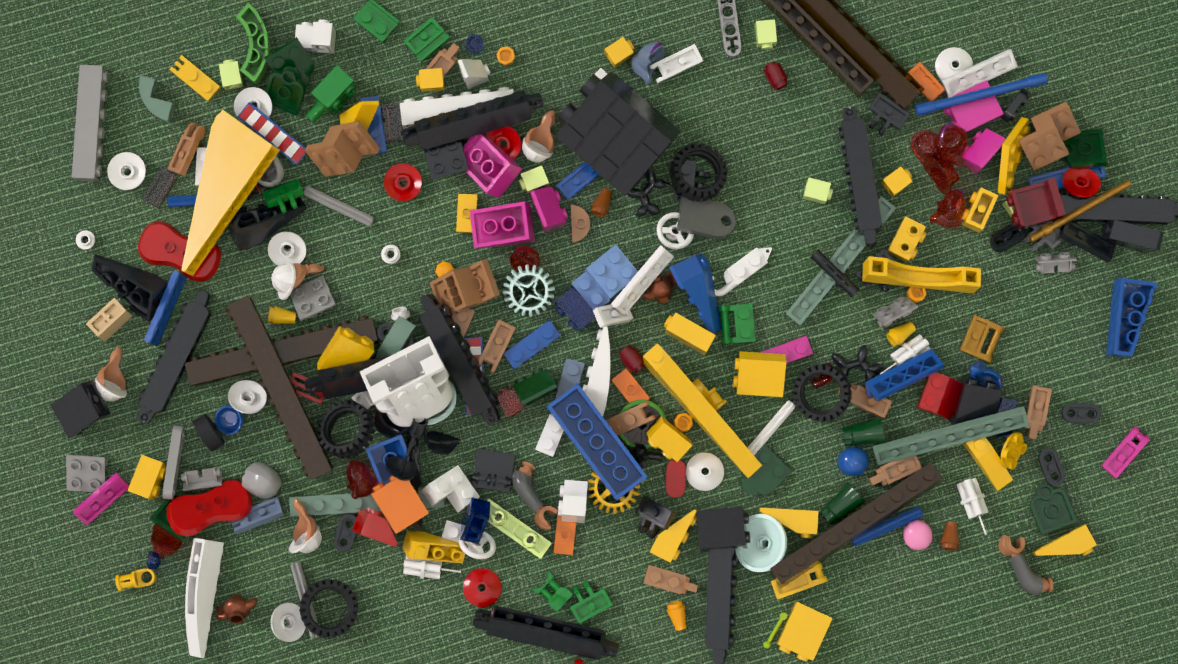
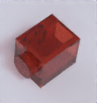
(510, 402)

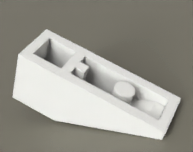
(473, 72)

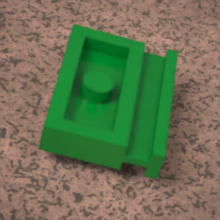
(376, 20)
(426, 39)

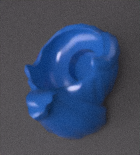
(983, 373)

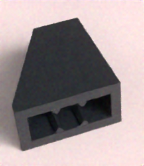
(1132, 236)

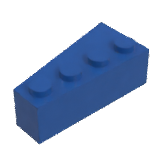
(1127, 315)

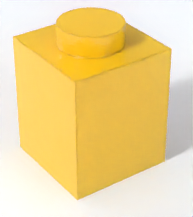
(619, 51)
(430, 79)
(897, 181)

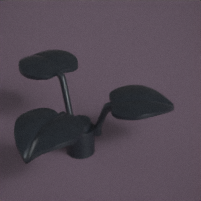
(437, 443)

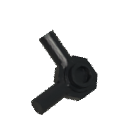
(640, 454)

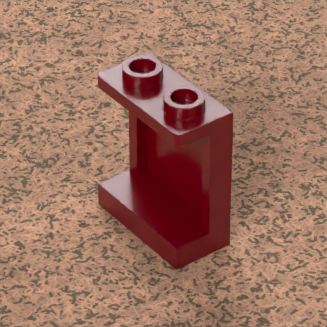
(1035, 203)

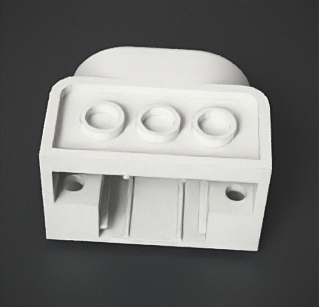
(409, 384)

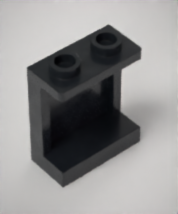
(976, 400)
(80, 408)
(722, 528)

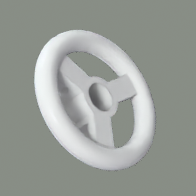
(670, 235)
(475, 550)

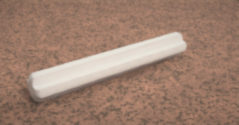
(771, 427)

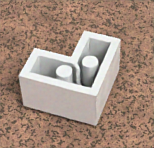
(317, 36)
(453, 486)
(574, 501)

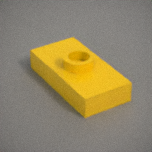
(466, 203)

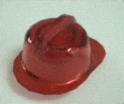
(925, 143)
(941, 173)
(163, 542)

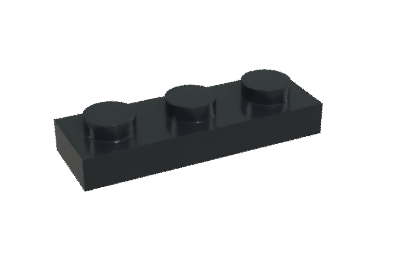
(1087, 241)

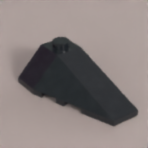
(255, 225)
(136, 286)

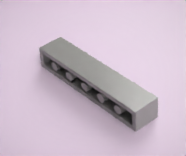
(89, 123)

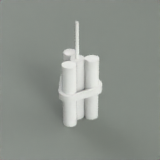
(909, 350)
(972, 499)
(424, 568)

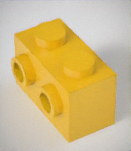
(980, 209)
(906, 239)
(668, 439)
(148, 478)

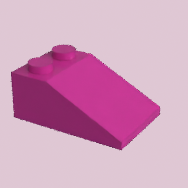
(489, 165)
(502, 225)

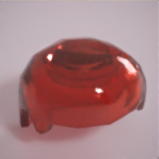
(524, 255)

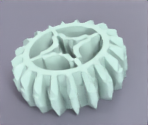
(519, 304)

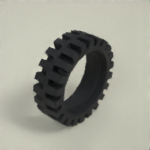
(711, 157)
(802, 404)
(362, 437)
(351, 614)

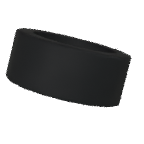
(208, 432)

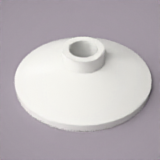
(944, 62)
(252, 95)
(120, 164)
(280, 255)
(247, 390)
(695, 476)
(294, 627)

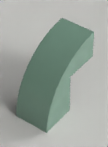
(159, 108)
(396, 337)

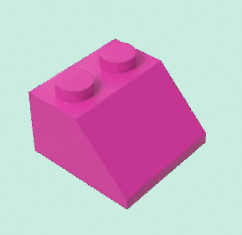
(982, 150)
(548, 208)

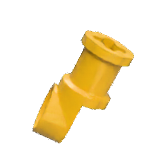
(711, 396)
(135, 579)

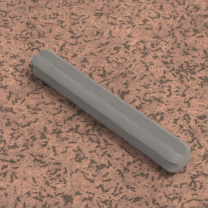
(338, 206)
(301, 586)

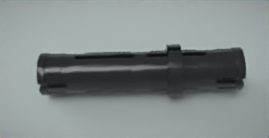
(818, 257)

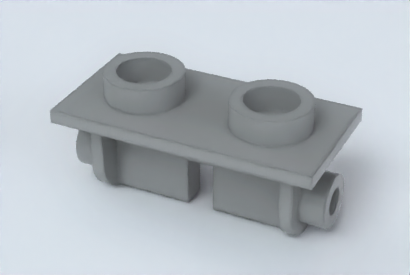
(1047, 262)
(209, 478)

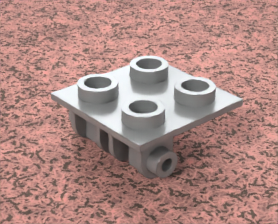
(312, 298)
(900, 308)
(85, 472)

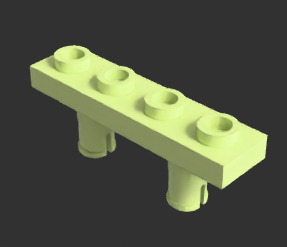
(518, 530)

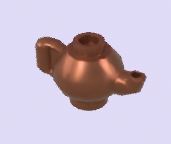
(661, 288)
(235, 609)

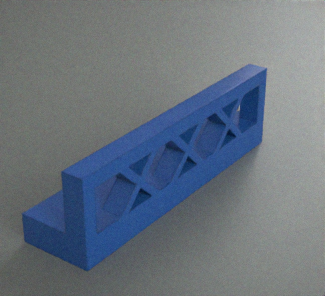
(903, 375)

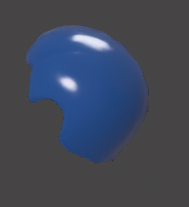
(229, 420)
(853, 461)

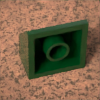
(534, 387)

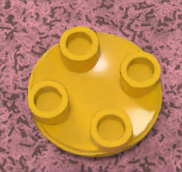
(1012, 450)

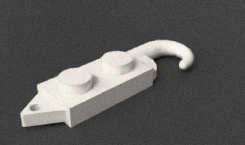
(743, 269)

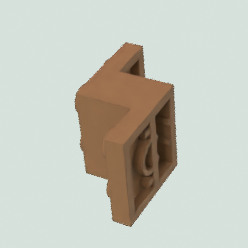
(1051, 131)
(342, 149)
(466, 287)

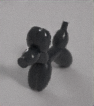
(643, 194)
(859, 362)

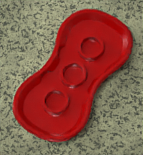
(166, 246)
(194, 512)

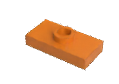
(931, 86)
(629, 387)
(564, 537)

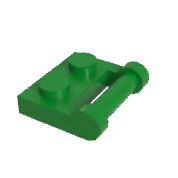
(743, 324)

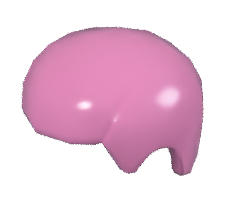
(917, 534)

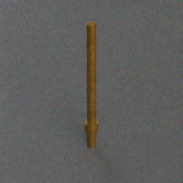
(1048, 229)

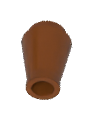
(602, 203)
(950, 537)

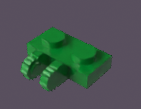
(283, 193)
(591, 605)

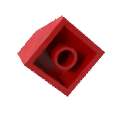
(939, 395)
(372, 525)

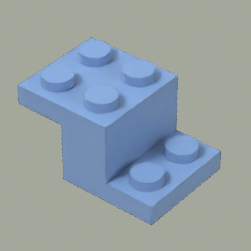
(605, 278)

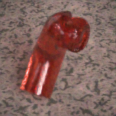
(822, 380)

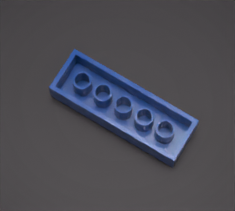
(597, 442)

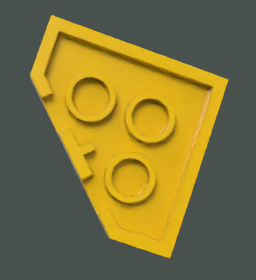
(1012, 155)

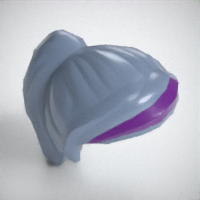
(644, 58)

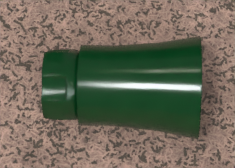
(864, 433)
(842, 504)

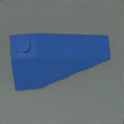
(697, 280)
(381, 452)

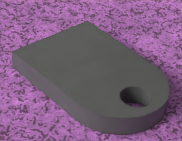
(705, 218)

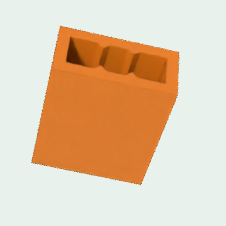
(399, 503)

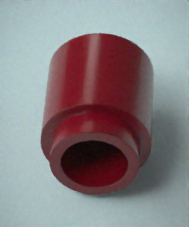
(775, 75)
(632, 359)

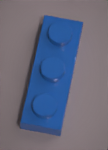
(376, 127)
(531, 344)

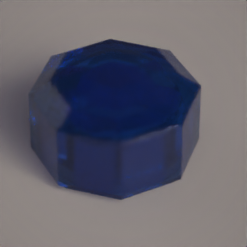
(474, 43)
(154, 560)

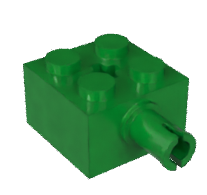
(332, 93)

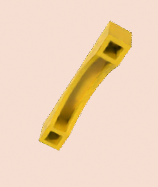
(947, 279)

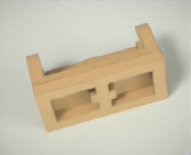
(109, 320)

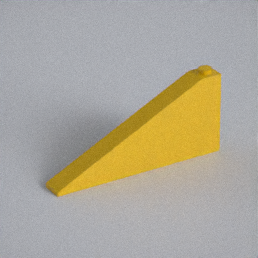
(231, 169)
(696, 405)

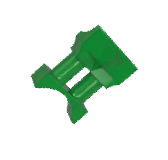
(557, 599)

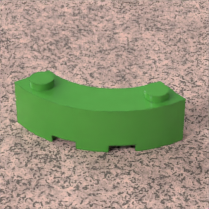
(259, 44)

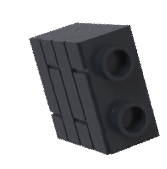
(615, 131)

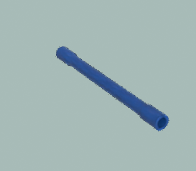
(932, 106)

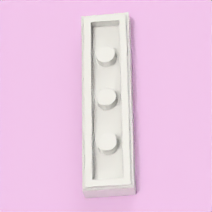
(979, 73)
(642, 280)

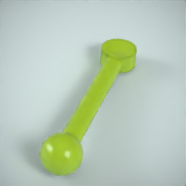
(783, 616)

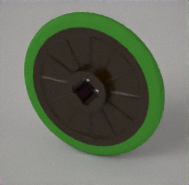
(638, 435)

